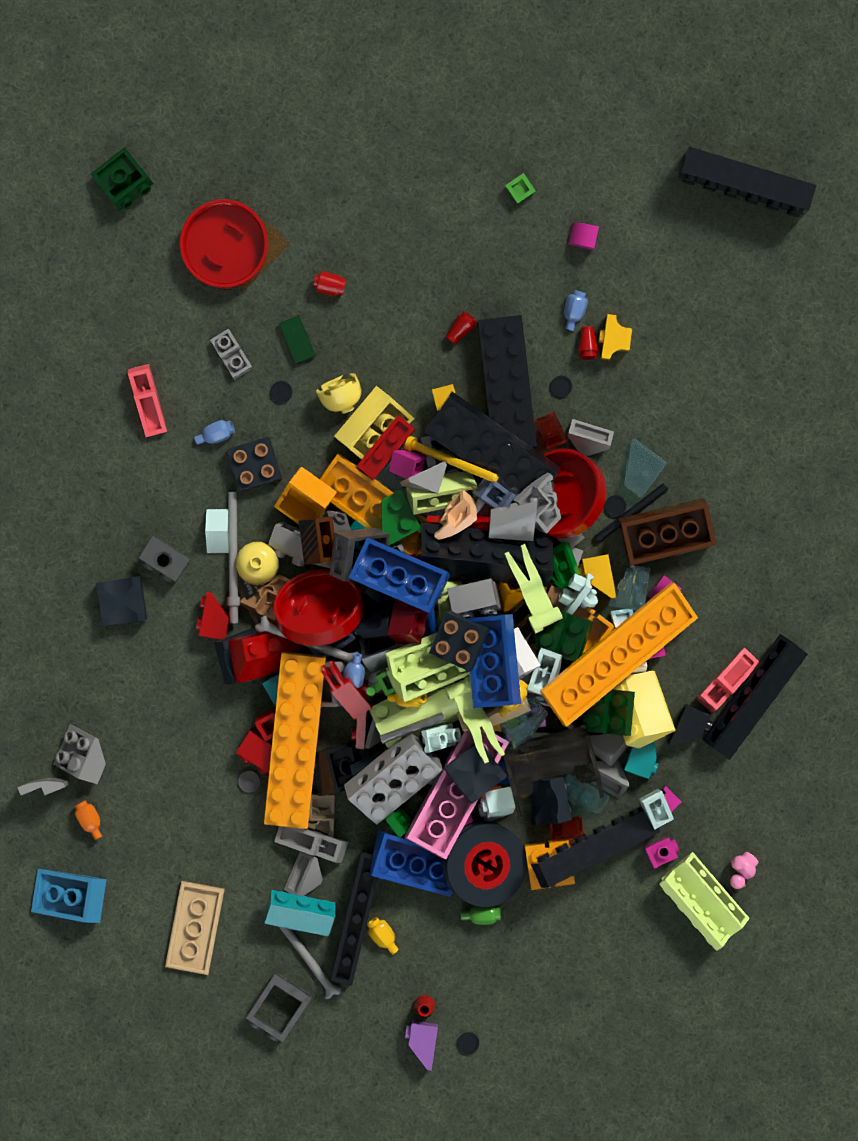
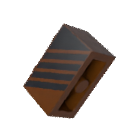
(317, 539)

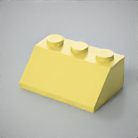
(370, 422)
(650, 712)

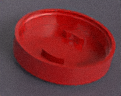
(224, 244)
(579, 492)
(318, 608)

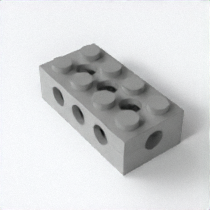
(393, 778)

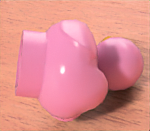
(745, 867)

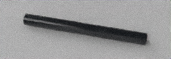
(632, 511)

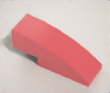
(147, 400)
(727, 680)

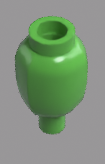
(482, 915)

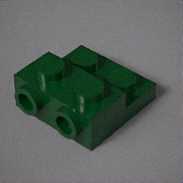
(122, 179)
(564, 637)
(611, 713)

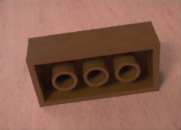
(667, 531)

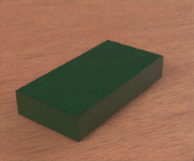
(297, 339)

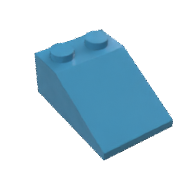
(69, 896)

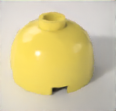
(340, 394)
(257, 563)

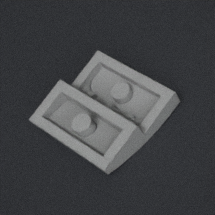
(48, 785)

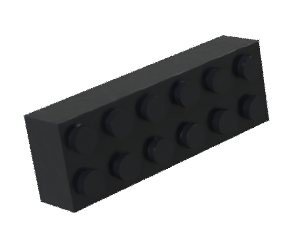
(746, 181)
(507, 375)
(488, 444)
(478, 557)

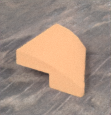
(458, 515)

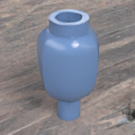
(575, 308)
(216, 432)
(355, 670)

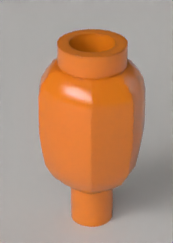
(88, 818)

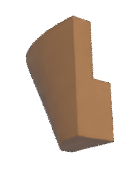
(263, 602)

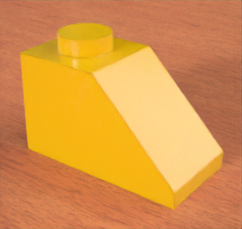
(601, 570)

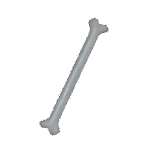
(266, 626)
(329, 987)

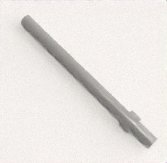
(233, 600)

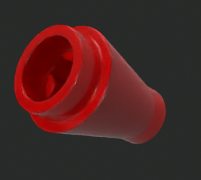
(461, 327)
(588, 345)
(424, 1000)

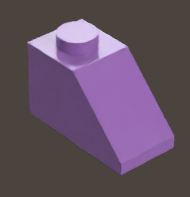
(422, 1041)

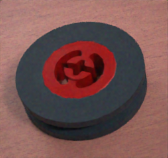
(508, 871)

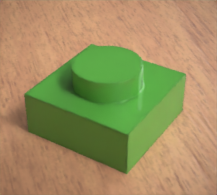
(520, 188)

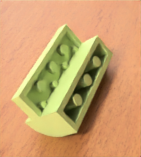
(417, 671)
(392, 716)
(703, 901)

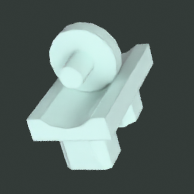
(581, 594)
(440, 737)

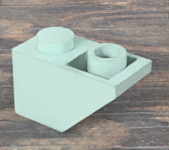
(496, 804)

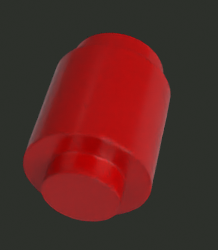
(329, 284)

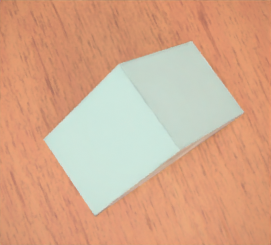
(217, 531)
(549, 669)
(656, 808)

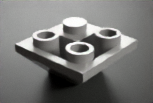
(81, 755)

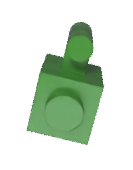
(382, 684)

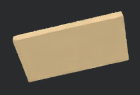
(194, 927)

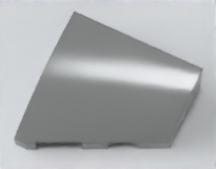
(547, 511)
(514, 521)

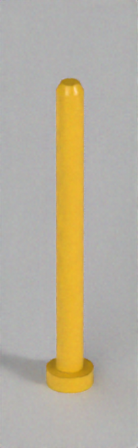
(412, 444)

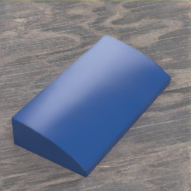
(399, 575)
(496, 670)
(407, 864)

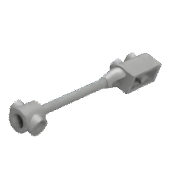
(287, 541)

